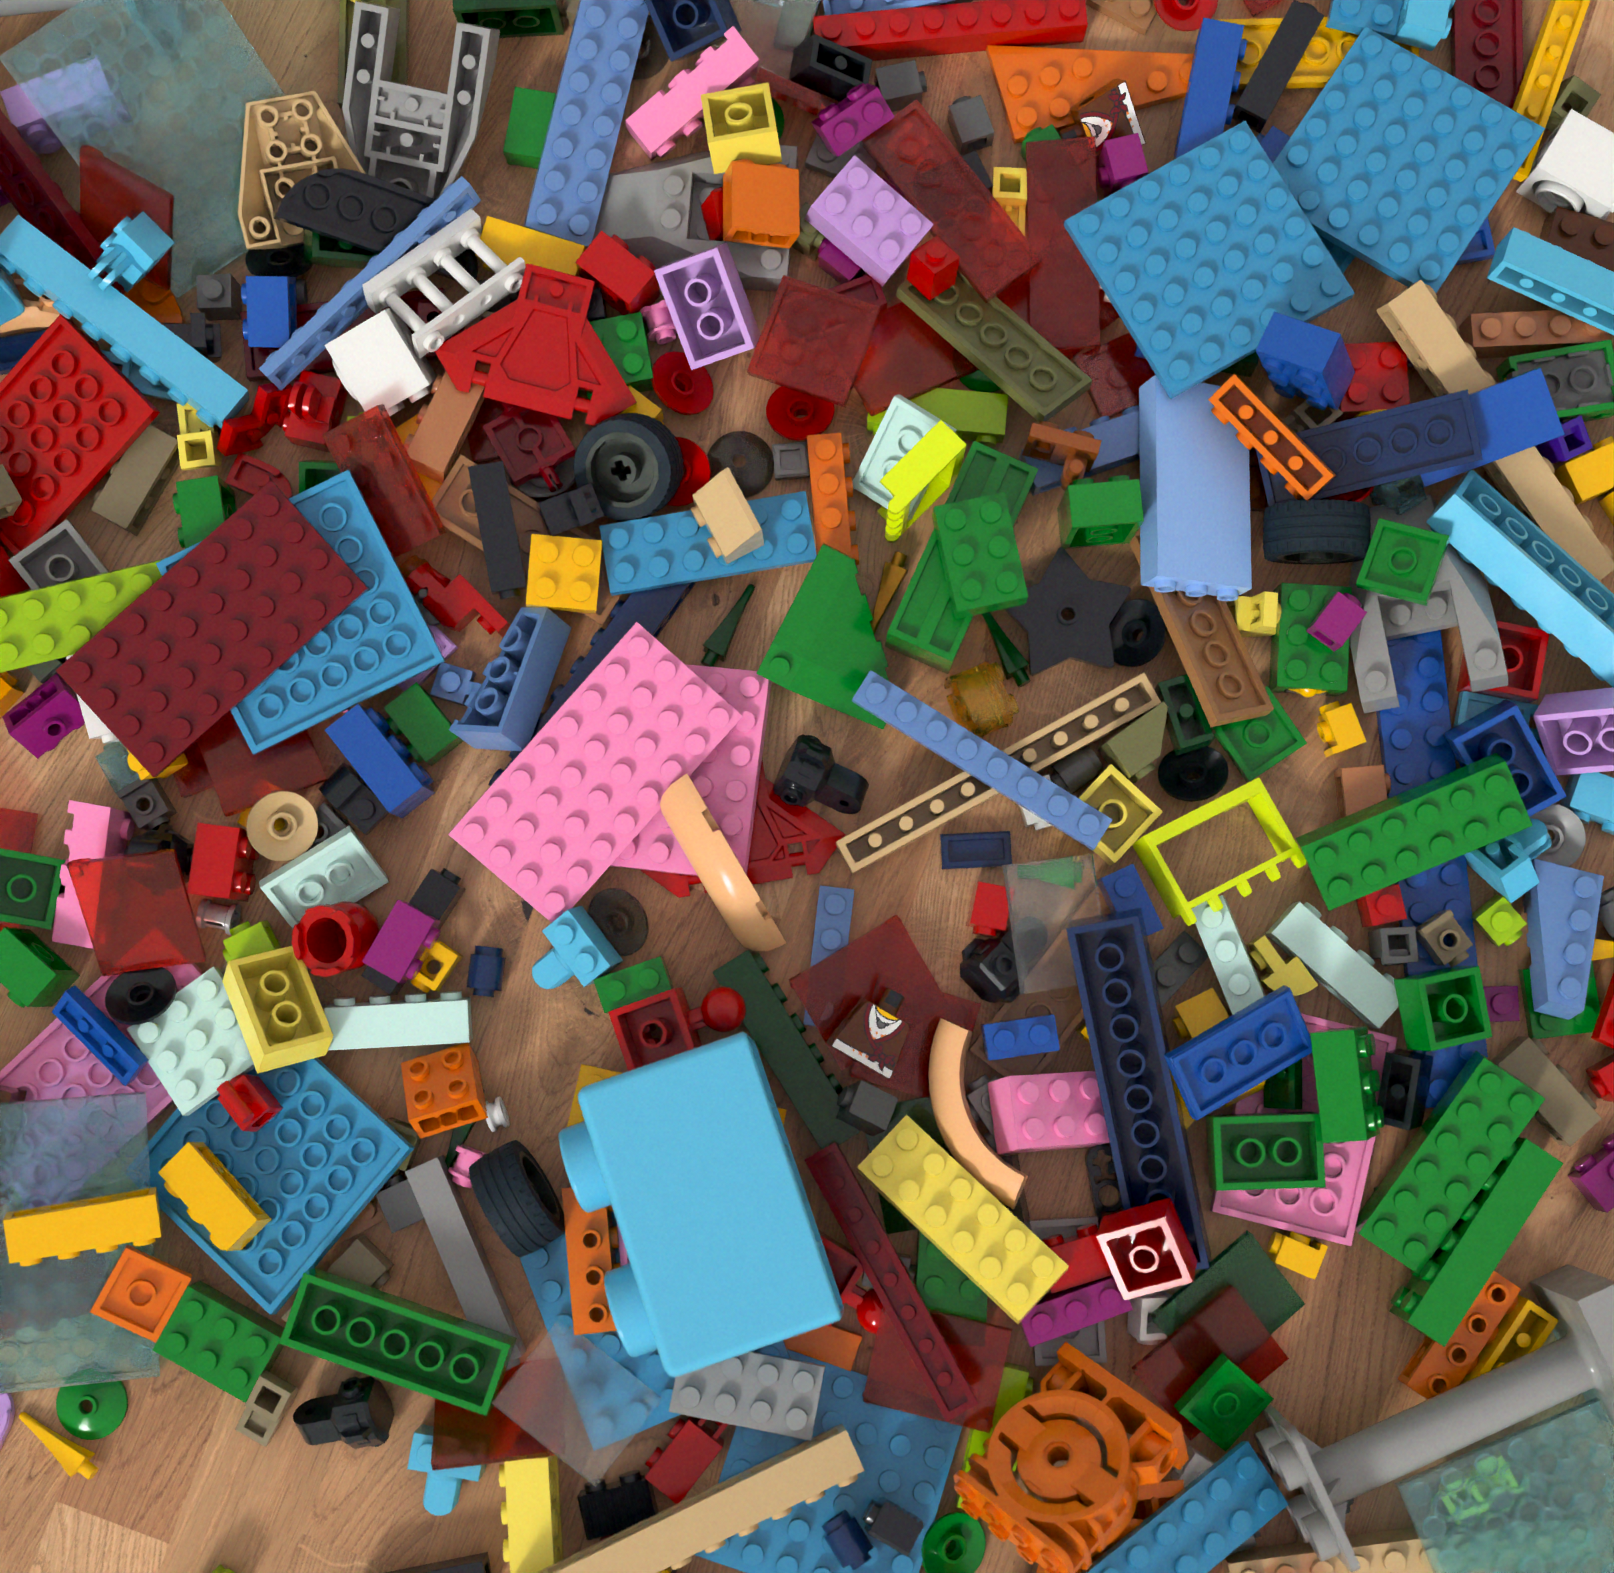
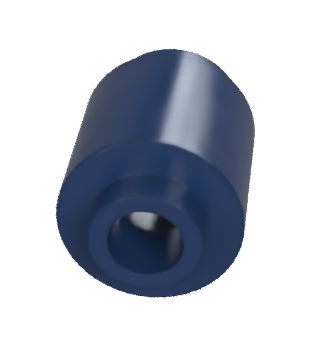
(486, 971)
(847, 1540)

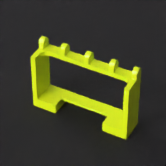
(933, 461)
(1269, 819)

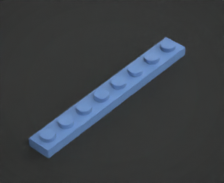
(350, 302)
(982, 760)

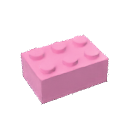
(1047, 1112)

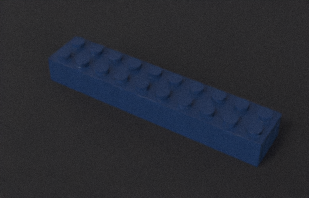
(1131, 1070)

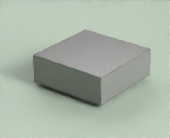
(790, 461)

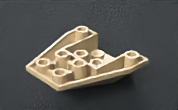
(281, 146)

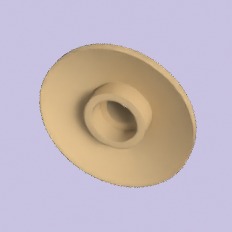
(294, 837)

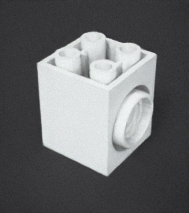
(1574, 169)
(380, 363)

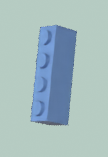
(1117, 448)

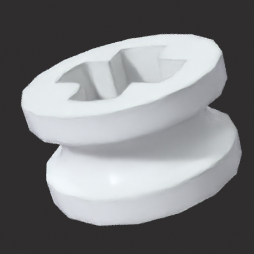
(497, 1114)

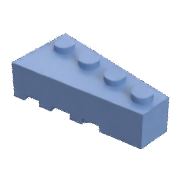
(515, 683)
(1561, 936)

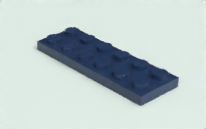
(1388, 446)

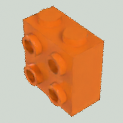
(761, 204)
(443, 1090)

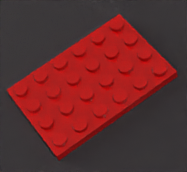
(63, 428)

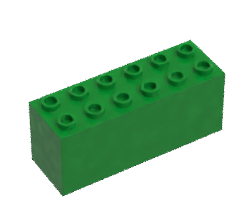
(925, 618)

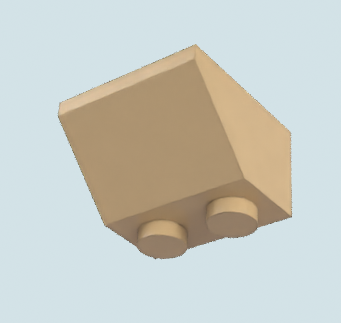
(727, 517)

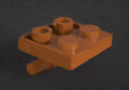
(1071, 450)

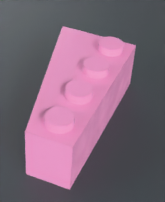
(680, 110)
(95, 834)

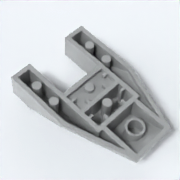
(405, 130)
(662, 218)
(1457, 599)

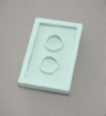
(897, 434)
(324, 875)

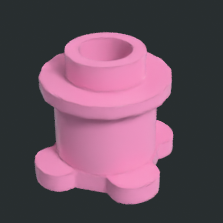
(659, 323)
(465, 1159)

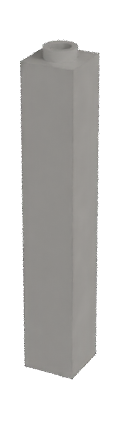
(462, 1251)

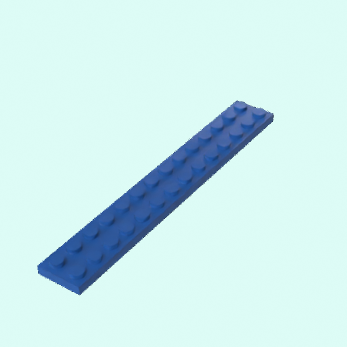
(1412, 755)

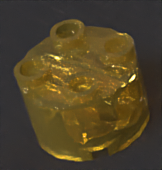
(980, 699)

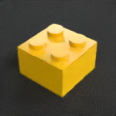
(563, 573)

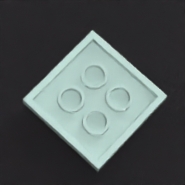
(195, 1043)

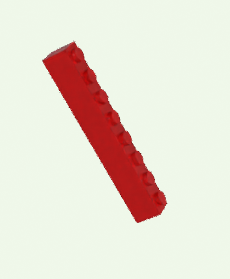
(955, 27)

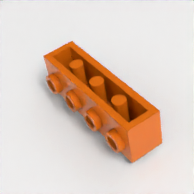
(1263, 429)
(830, 493)
(590, 1255)
(1441, 1368)

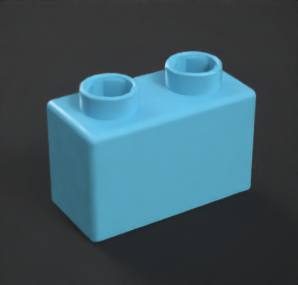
(703, 1207)

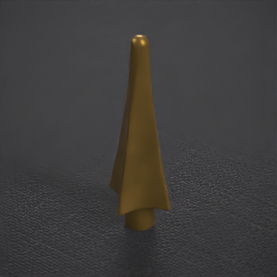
(891, 578)

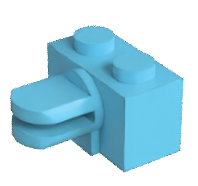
(131, 252)
(1508, 862)
(576, 950)
(441, 1486)

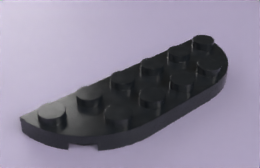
(358, 211)

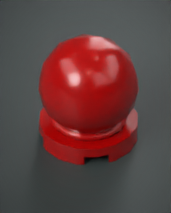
(334, 937)

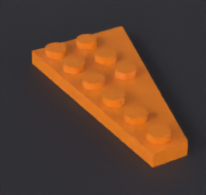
(1044, 83)

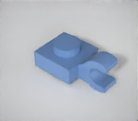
(454, 683)

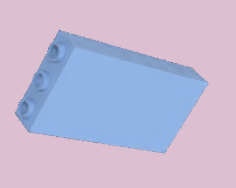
(1192, 496)

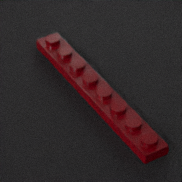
(892, 1282)

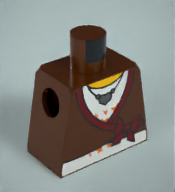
(1105, 115)
(873, 1033)

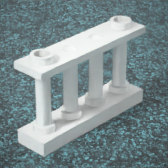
(425, 259)

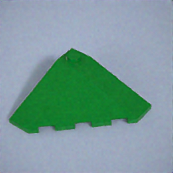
(827, 638)

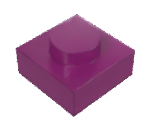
(1502, 1003)

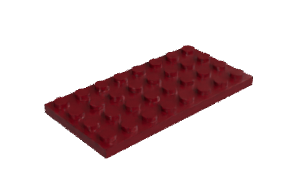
(212, 629)

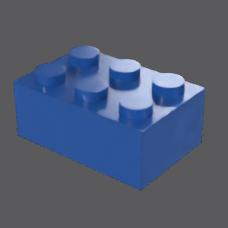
(1305, 361)
(1508, 734)
(381, 760)

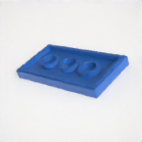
(1508, 420)
(1239, 1052)

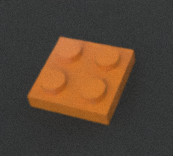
(141, 1293)

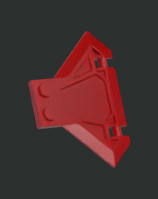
(540, 352)
(774, 829)

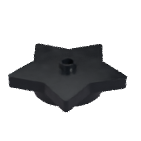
(1085, 636)

